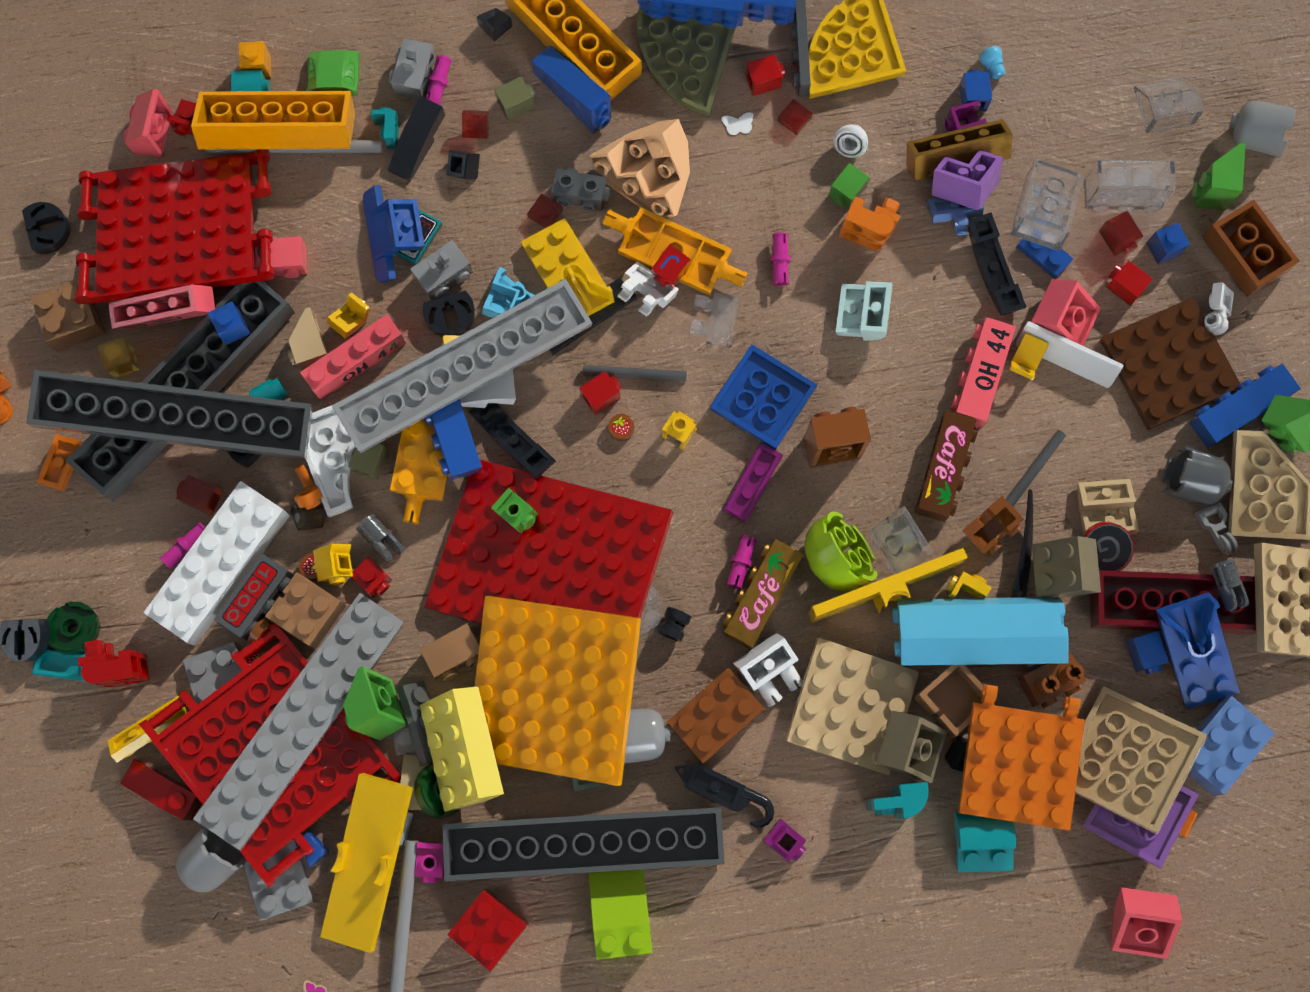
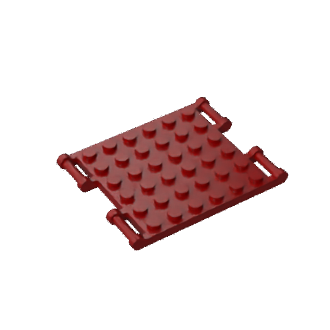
(174, 227)
(220, 727)

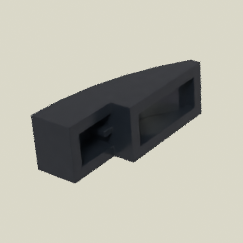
(416, 138)

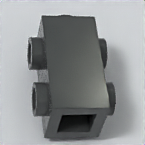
(580, 189)

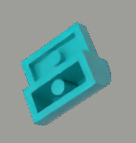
(905, 803)
(983, 843)

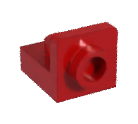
(182, 120)
(371, 578)

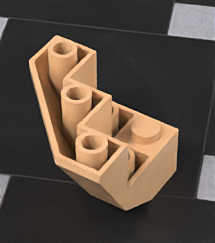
(648, 166)

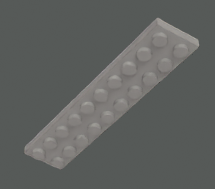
(461, 366)
(297, 723)
(292, 888)

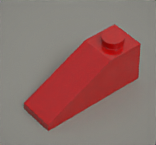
(161, 790)

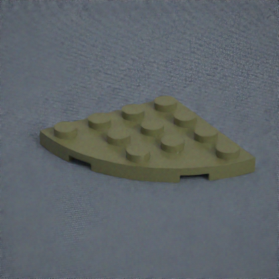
(685, 58)

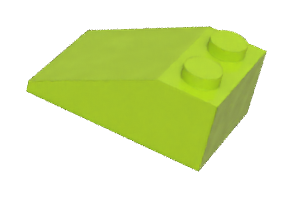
(620, 913)

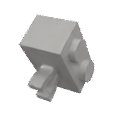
(412, 68)
(442, 270)

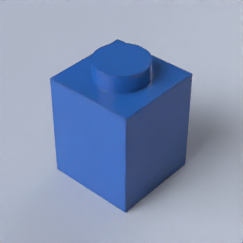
(976, 86)
(1168, 243)
(229, 323)
(1147, 653)

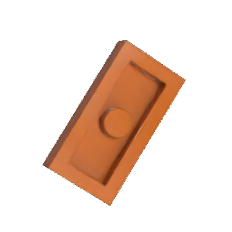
(55, 470)

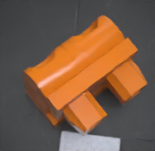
(869, 227)

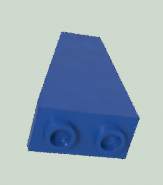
(574, 88)

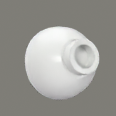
(851, 141)

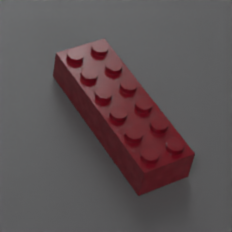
(1131, 599)

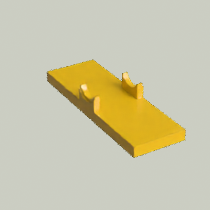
(887, 589)
(366, 862)

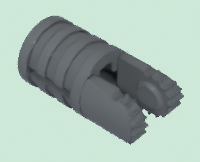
(377, 535)
(1229, 585)

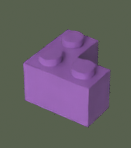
(965, 182)

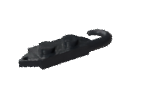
(724, 791)

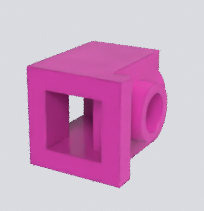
(427, 850)

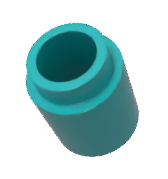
(269, 389)

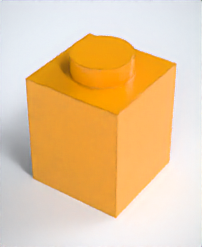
(255, 57)

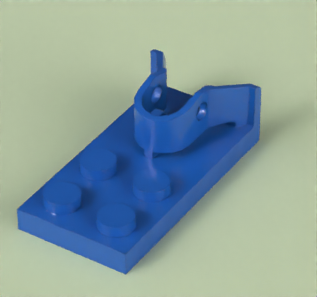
(1197, 650)

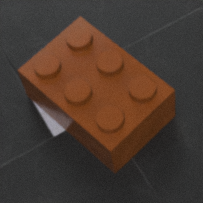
(1250, 248)
(837, 437)
(715, 715)

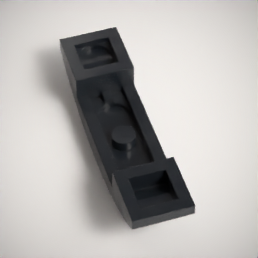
(993, 266)
(513, 439)

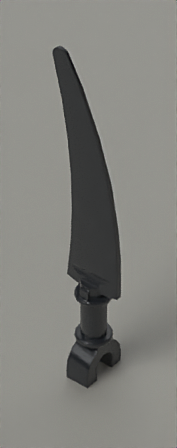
(1023, 570)

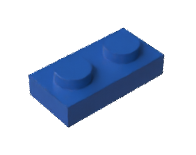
(1046, 258)

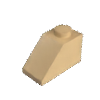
(306, 341)

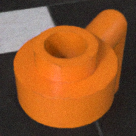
(311, 494)

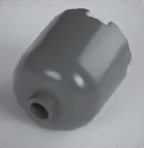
(1196, 476)

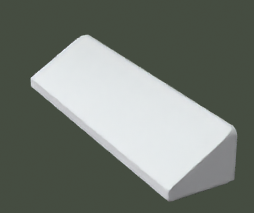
(1074, 356)

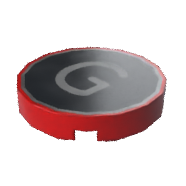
(1113, 544)

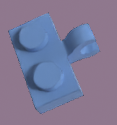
(945, 210)

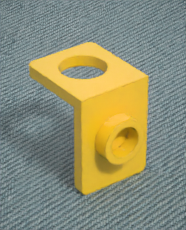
(1028, 356)

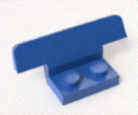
(391, 228)

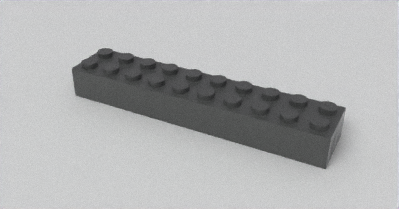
(197, 363)
(169, 415)
(583, 844)

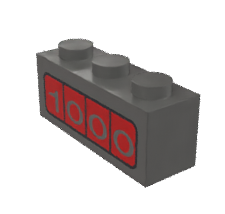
(254, 596)

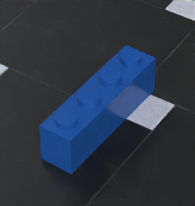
(1243, 406)
(454, 441)

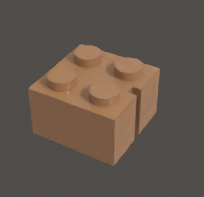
(64, 320)
(306, 610)
(951, 698)

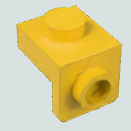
(349, 316)
(972, 584)

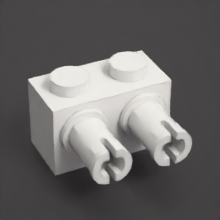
(764, 663)

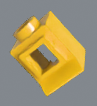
(680, 427)
(333, 563)

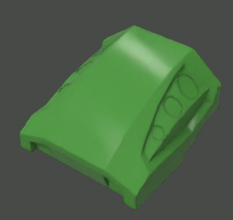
(334, 71)

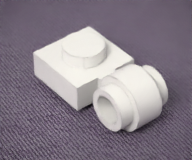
(1221, 302)

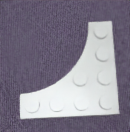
(328, 460)

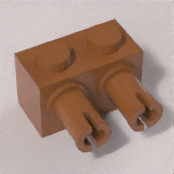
(1052, 680)

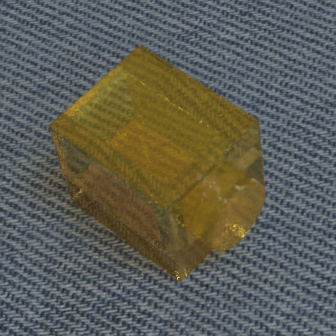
(118, 357)

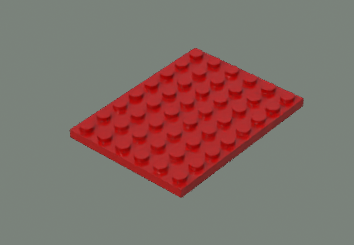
(579, 554)

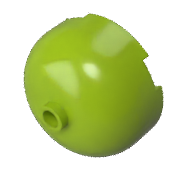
(824, 554)

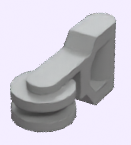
(1225, 542)

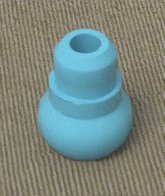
(992, 60)

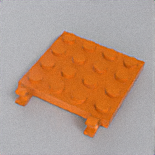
(1021, 763)

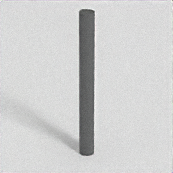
(637, 373)
(1035, 468)

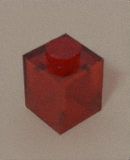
(1121, 234)
(198, 494)

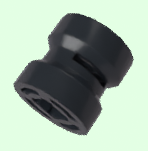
(674, 624)

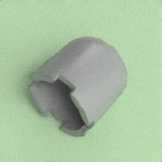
(1262, 126)
(645, 736)
(207, 861)

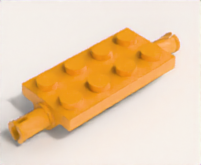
(650, 234)
(417, 470)

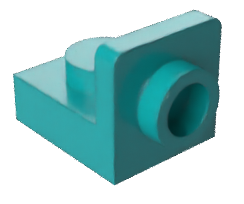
(388, 124)

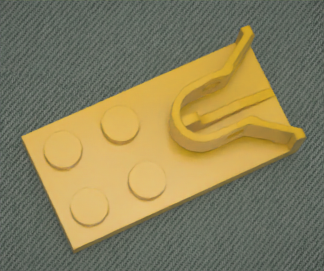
(560, 256)

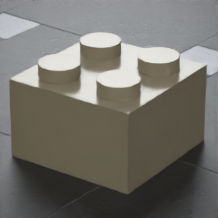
(1066, 567)
(911, 746)

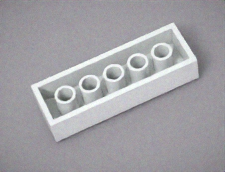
(216, 564)

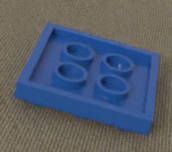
(763, 397)

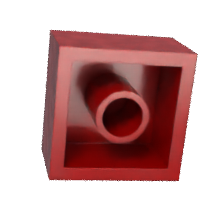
(488, 929)

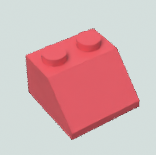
(148, 124)
(1067, 310)
(1145, 922)

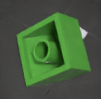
(1222, 181)
(1289, 422)
(373, 705)

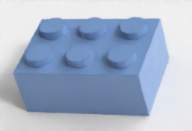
(1230, 746)

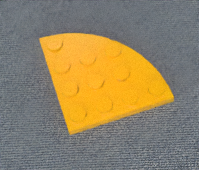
(853, 48)

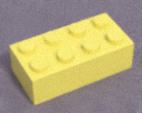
(461, 749)

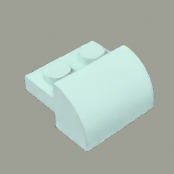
(864, 310)

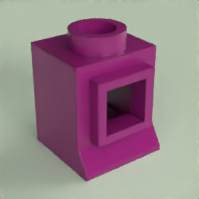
(963, 112)
(775, 836)

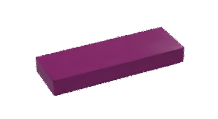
(753, 483)

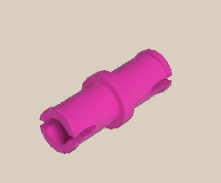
(438, 79)
(780, 259)
(181, 548)
(741, 562)

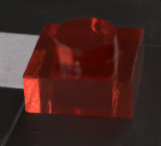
(795, 117)
(475, 124)
(545, 211)

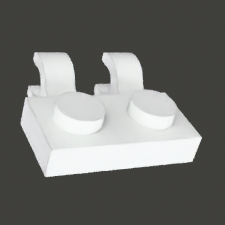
(641, 279)

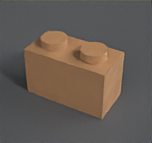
(451, 652)

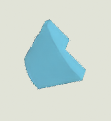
(504, 295)

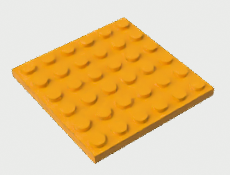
(557, 687)

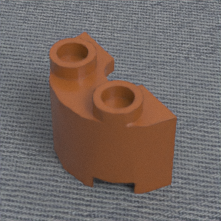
(993, 525)

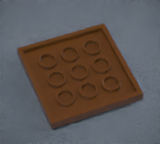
(1170, 363)

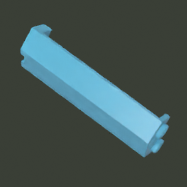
(981, 631)

